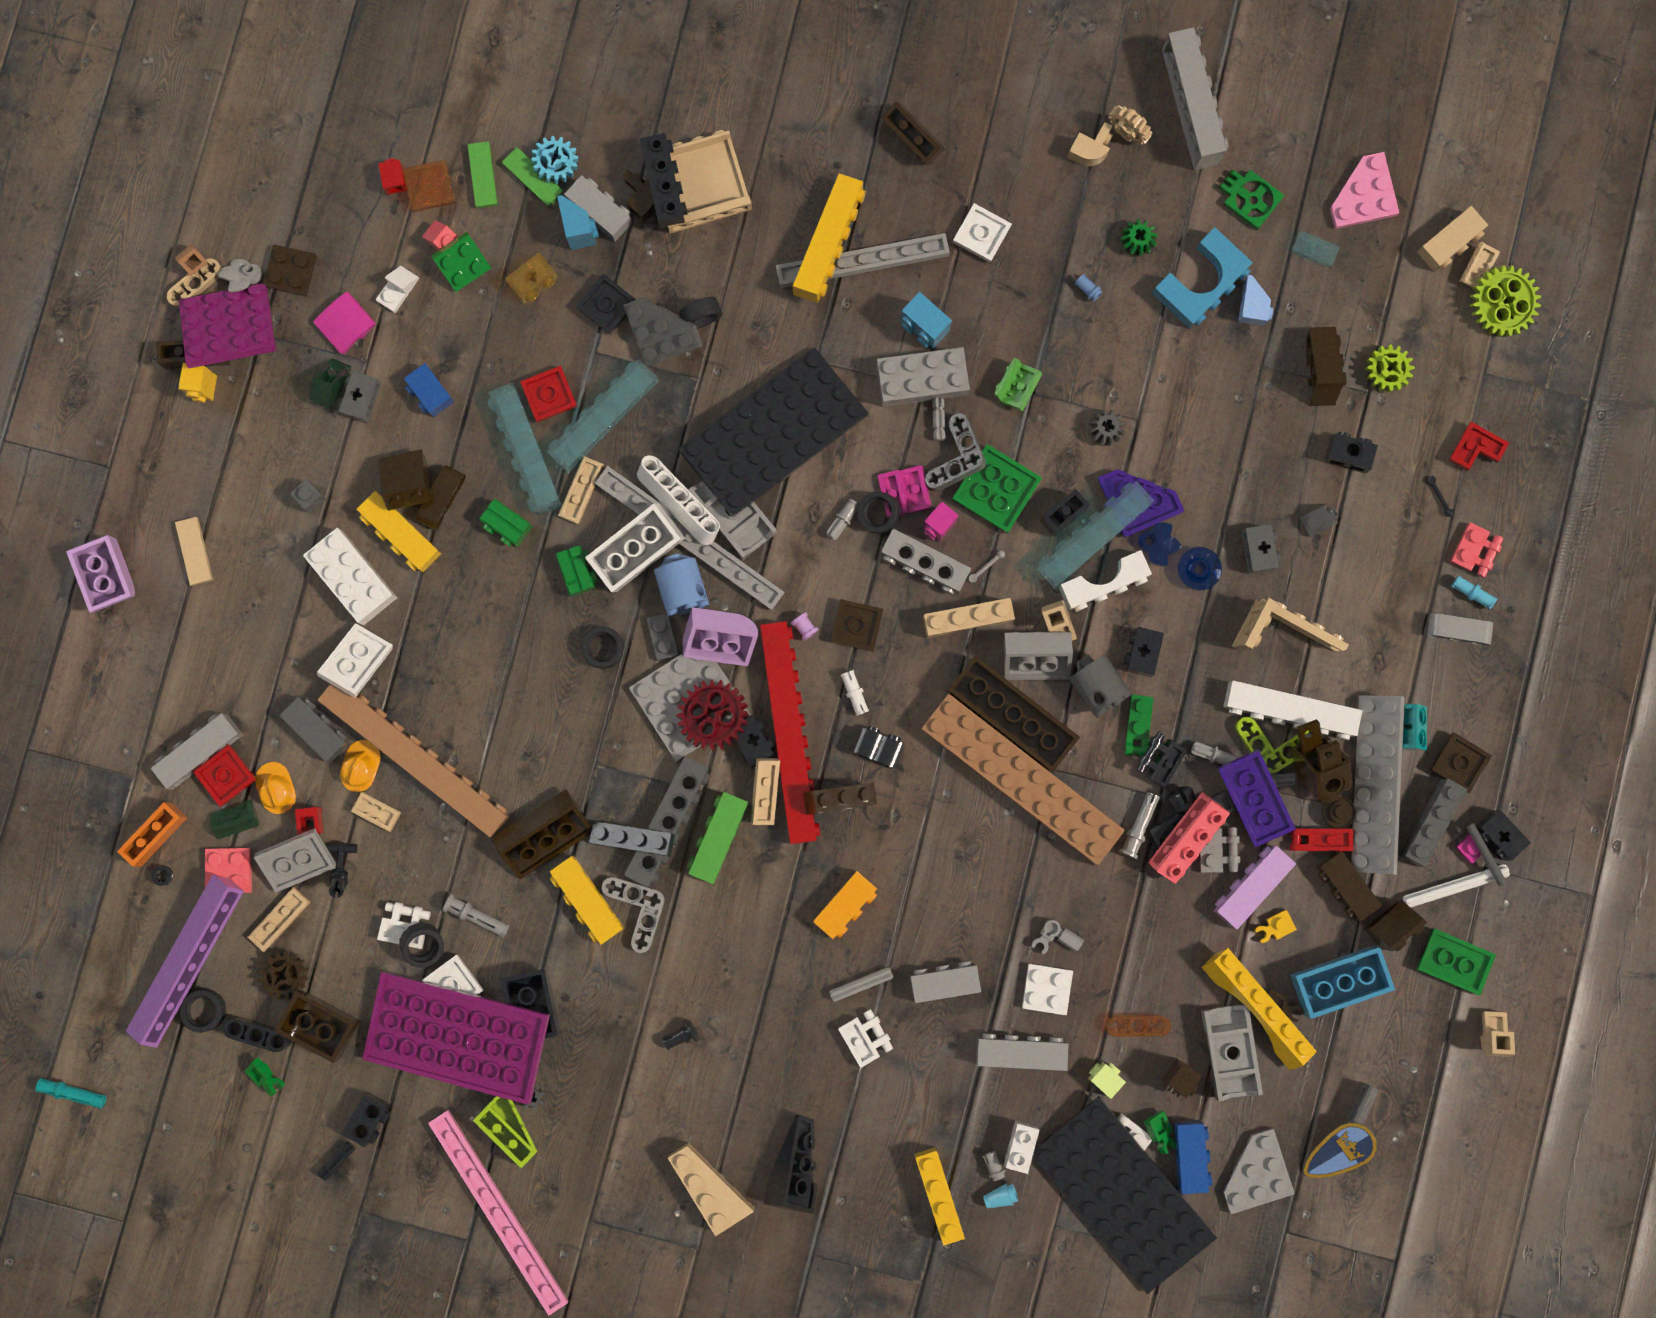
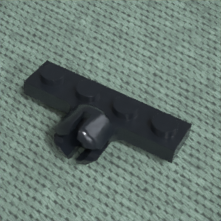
(1180, 804)

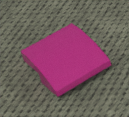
(344, 322)
(908, 489)

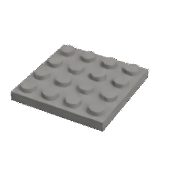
(662, 693)

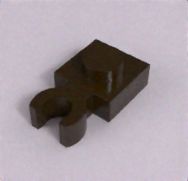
(1282, 1002)

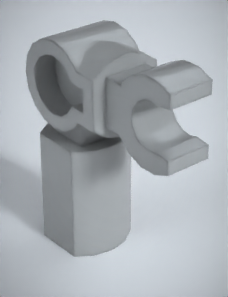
(1066, 937)

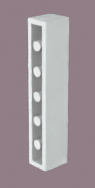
(1292, 709)

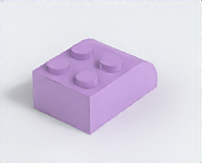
(101, 573)
(719, 637)

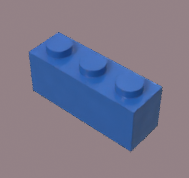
(1192, 1157)

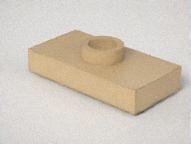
(1480, 262)
(376, 811)

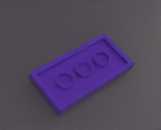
(1256, 798)

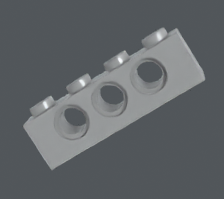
(898, 541)

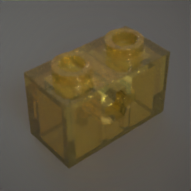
(538, 269)

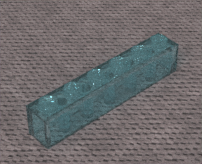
(602, 416)
(525, 449)
(1095, 535)

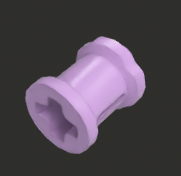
(804, 626)

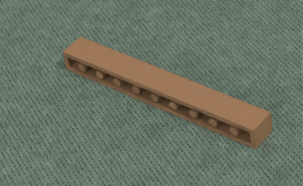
(416, 760)

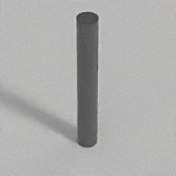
(1484, 851)

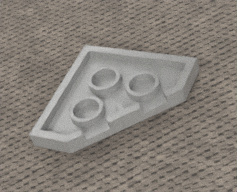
(1258, 1174)

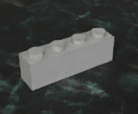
(199, 748)
(1022, 1053)

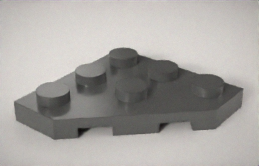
(660, 331)

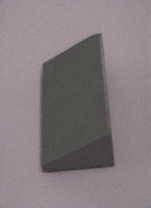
(1362, 1104)

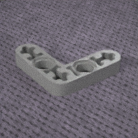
(646, 909)

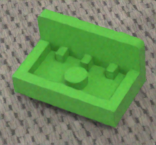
(1017, 385)

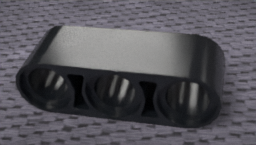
(246, 1034)

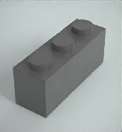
(315, 729)

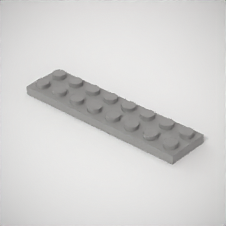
(1378, 784)

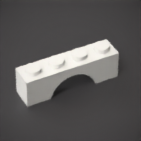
(1080, 592)

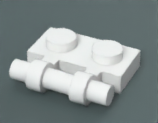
(392, 928)
(860, 1043)

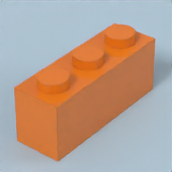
(152, 834)

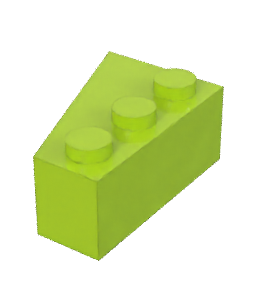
(506, 1128)

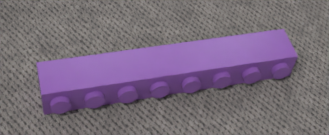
(184, 961)

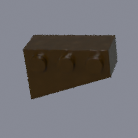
(1325, 365)

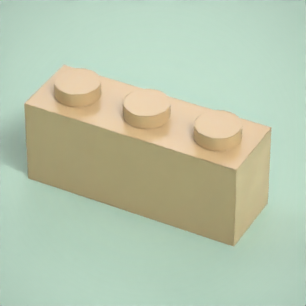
(1453, 239)

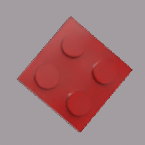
(548, 394)
(225, 775)

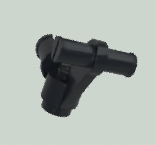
(339, 876)

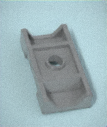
(744, 531)
(1228, 1028)

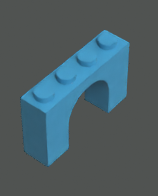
(1192, 306)

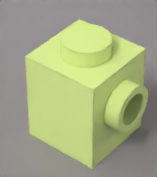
(1106, 1078)

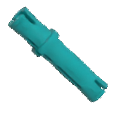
(61, 1090)

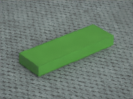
(522, 168)
(482, 175)

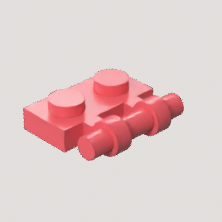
(1470, 546)

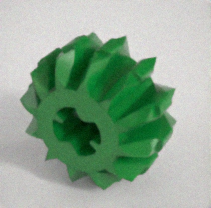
(1137, 245)

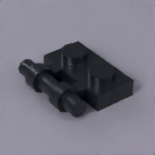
(1166, 762)

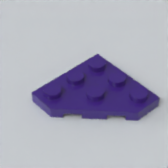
(1164, 507)

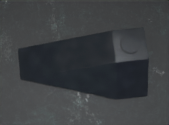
(792, 1176)

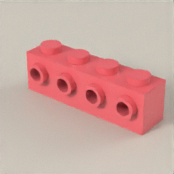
(1189, 838)

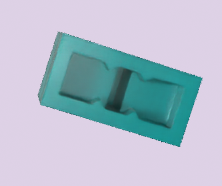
(1414, 727)

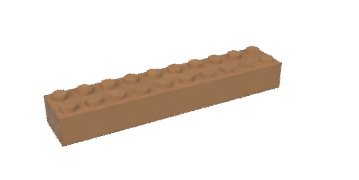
(1022, 780)

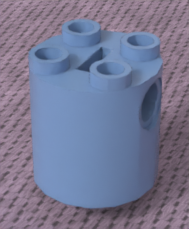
(680, 585)

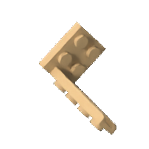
(1261, 615)

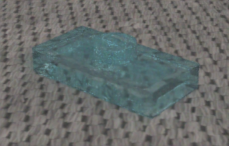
(1315, 249)

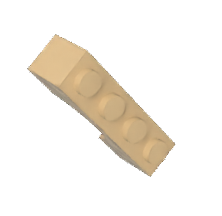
(968, 617)

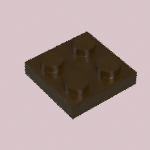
(289, 270)
(857, 625)
(1460, 762)

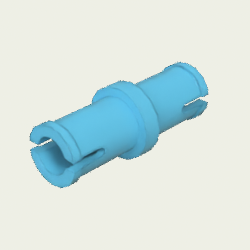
(1474, 592)

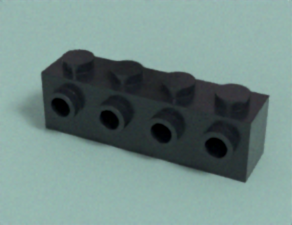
(662, 180)

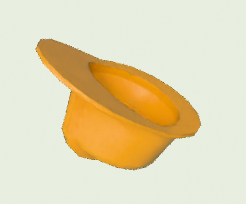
(360, 766)
(275, 788)

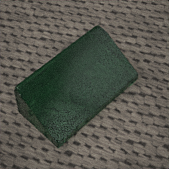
(234, 819)

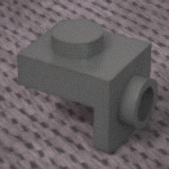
(1320, 519)

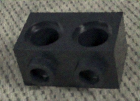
(362, 1116)

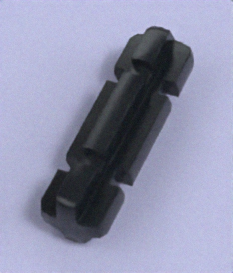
(336, 1160)

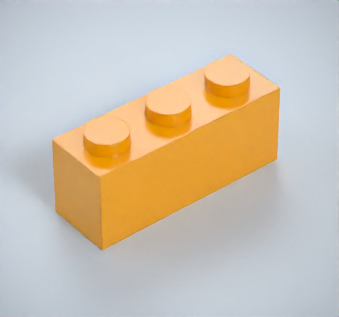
(846, 906)

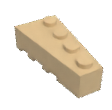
(712, 1193)

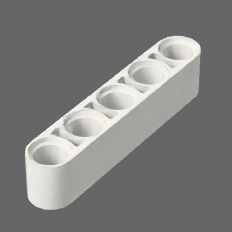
(678, 500)

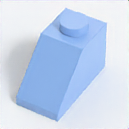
(1255, 304)

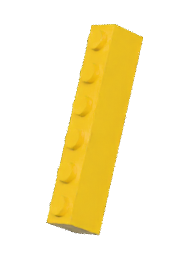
(828, 238)

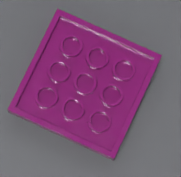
(226, 325)

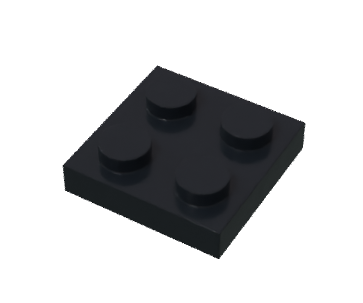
(605, 304)

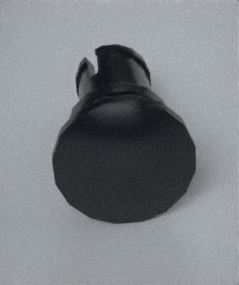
(683, 1035)

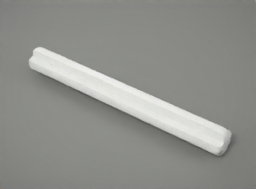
(1453, 887)

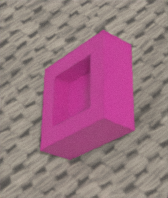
(1468, 849)

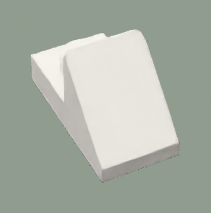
(397, 288)

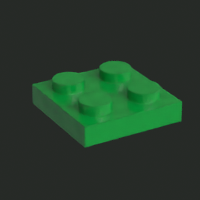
(461, 261)

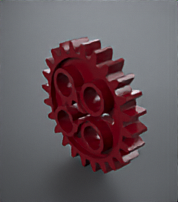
(722, 731)

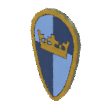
(1341, 1151)

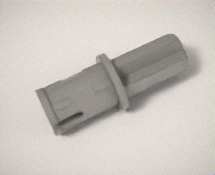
(842, 519)
(1212, 753)

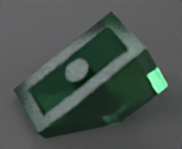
(329, 382)

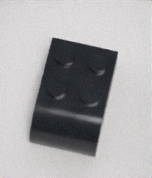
(533, 992)

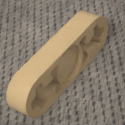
(204, 284)

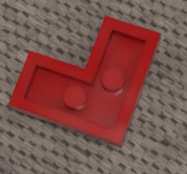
(1477, 441)

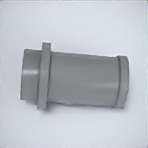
(994, 1166)

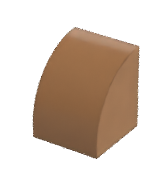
(191, 259)

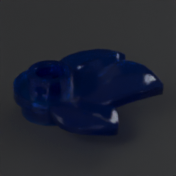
(1162, 545)

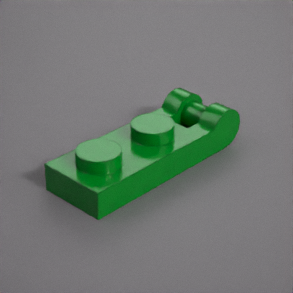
(1138, 724)

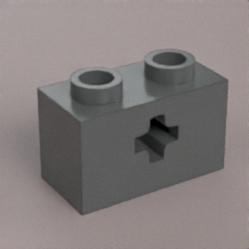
(359, 408)
(1256, 559)

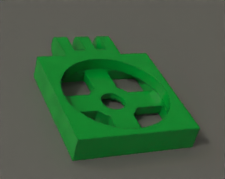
(1236, 188)

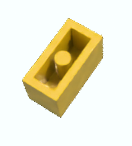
(198, 383)

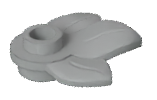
(240, 274)

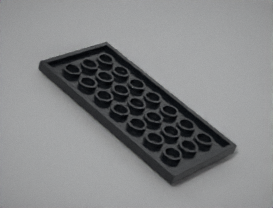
(773, 432)
(1123, 1195)

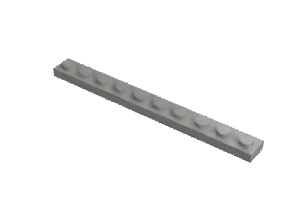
(711, 554)

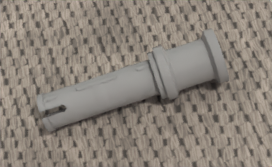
(1136, 835)
(466, 911)

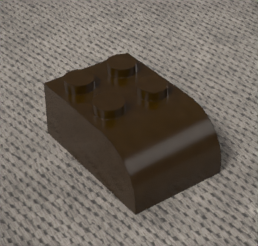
(317, 1026)

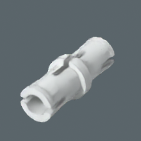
(854, 692)

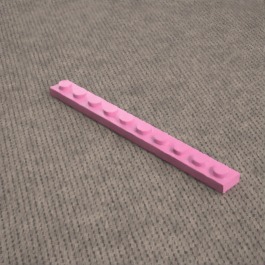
(498, 1212)

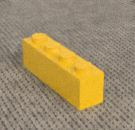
(399, 532)
(586, 899)
(939, 1196)

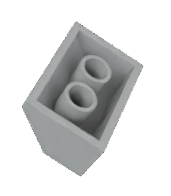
(1038, 656)

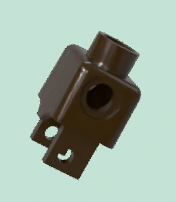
(1331, 772)

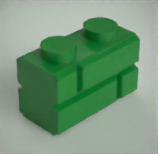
(506, 523)
(576, 571)

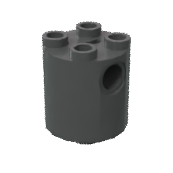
(1099, 684)

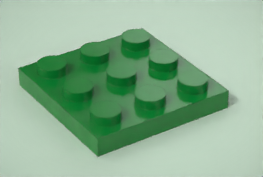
(998, 490)

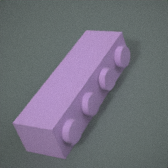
(1254, 886)

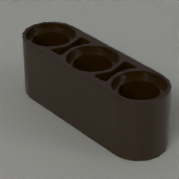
(442, 496)

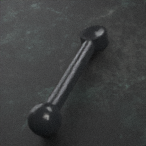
(1431, 481)

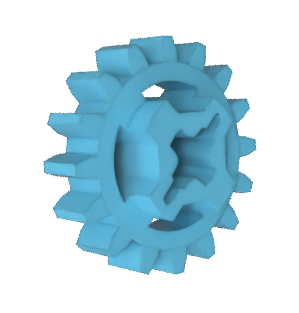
(547, 153)

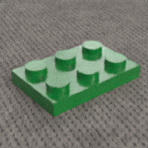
(1456, 961)

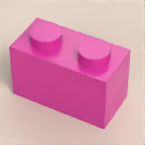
(939, 522)

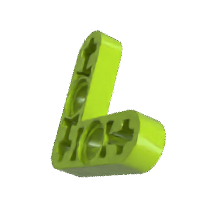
(1267, 752)

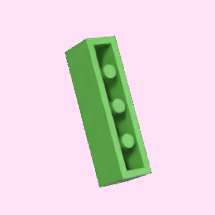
(718, 838)

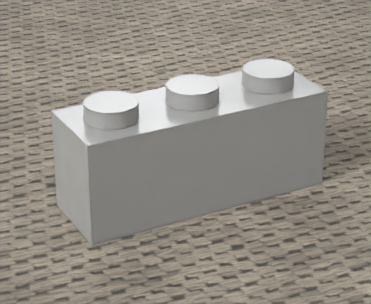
(600, 206)
(945, 982)

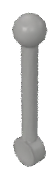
(973, 577)

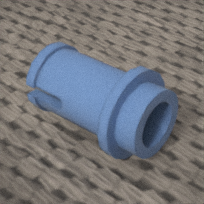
(1089, 288)

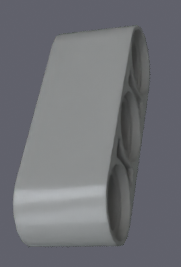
(1460, 629)

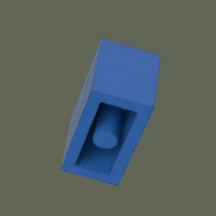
(429, 390)

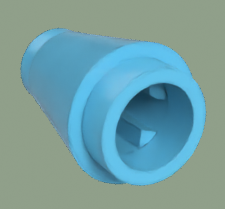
(1001, 1197)

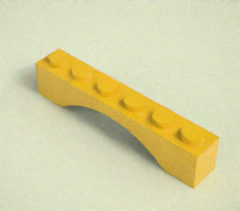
(1286, 1039)

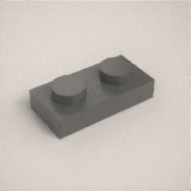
(662, 637)

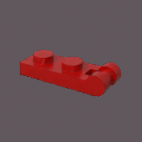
(1322, 840)

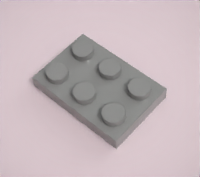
(295, 860)

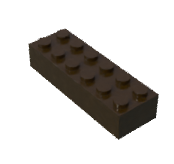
(1013, 714)

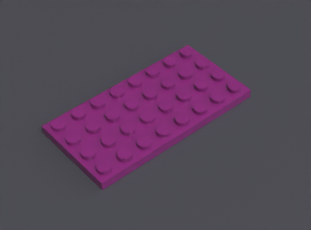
(456, 1037)

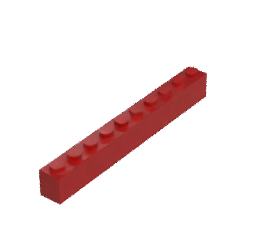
(788, 730)

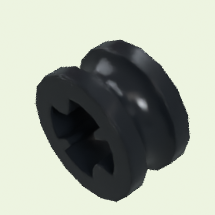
(154, 875)

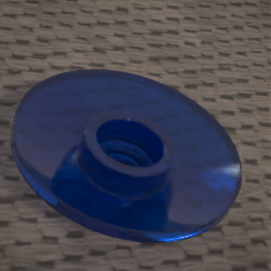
(1210, 566)

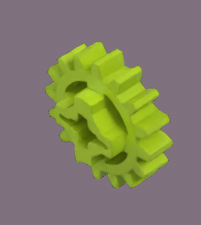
(1382, 361)

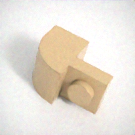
(1089, 151)
(1058, 618)
(1495, 1037)

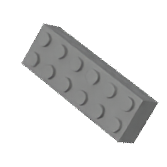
(1194, 98)

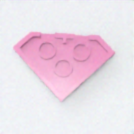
(1366, 194)

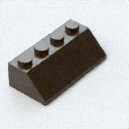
(542, 834)

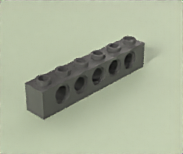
(687, 768)

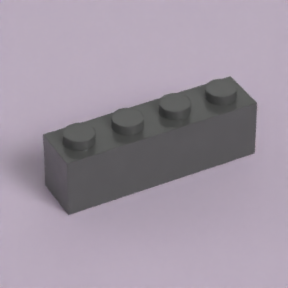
(1433, 822)

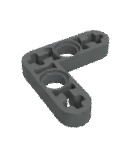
(967, 456)

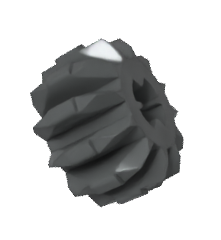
(1099, 429)

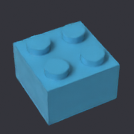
(925, 321)

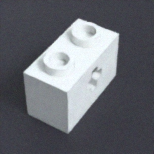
(1021, 1147)

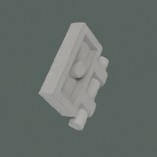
(1211, 856)

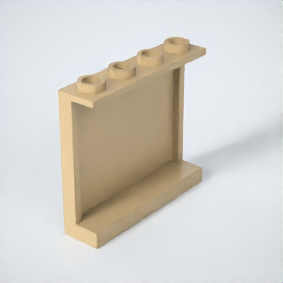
(709, 180)

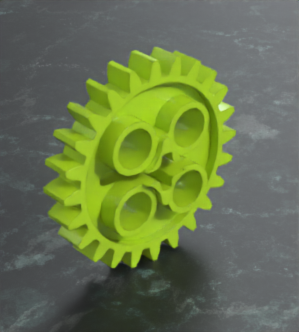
(1487, 308)

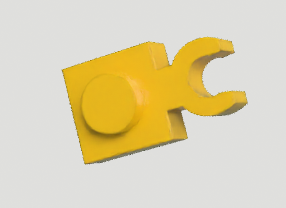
(1278, 926)

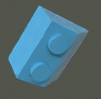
(578, 226)

